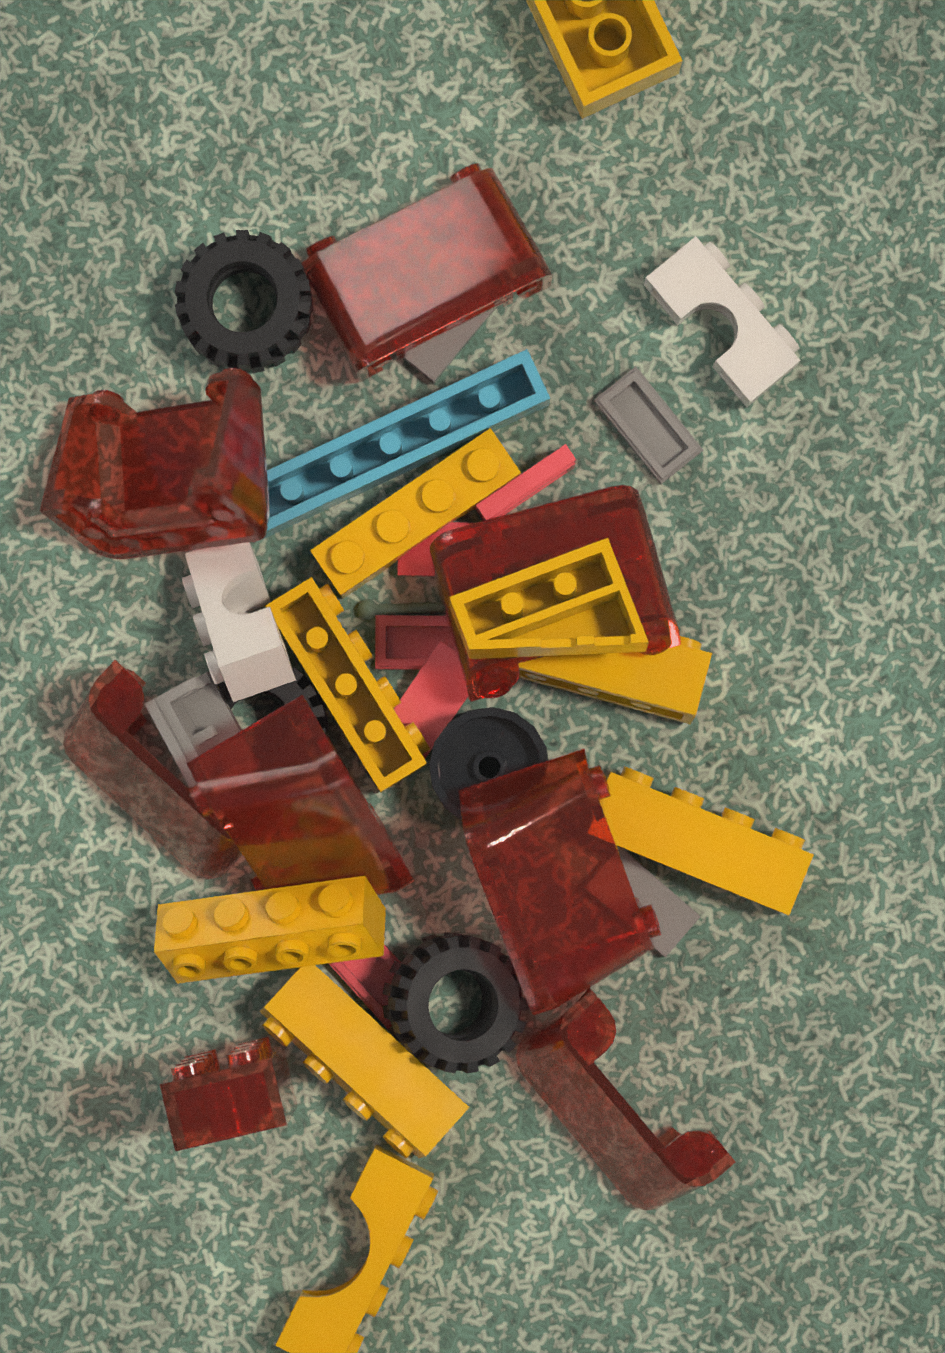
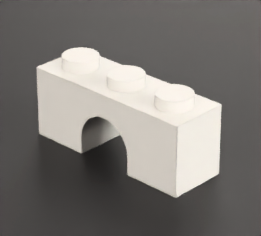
(698, 281)
(245, 646)

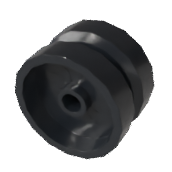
(476, 736)

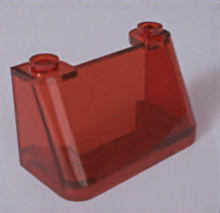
(425, 270)
(164, 474)
(519, 540)
(106, 752)
(295, 805)
(555, 878)
(561, 1068)

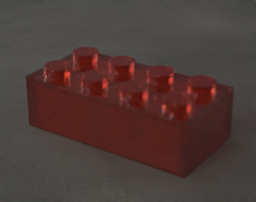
(229, 1095)

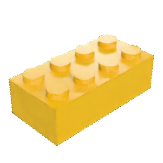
(606, 48)

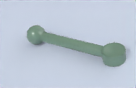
(369, 609)

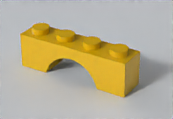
(415, 513)
(389, 1198)

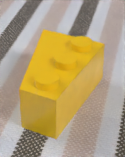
(552, 609)

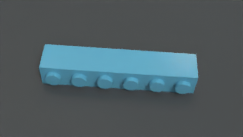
(403, 440)

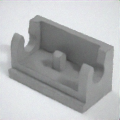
(192, 720)

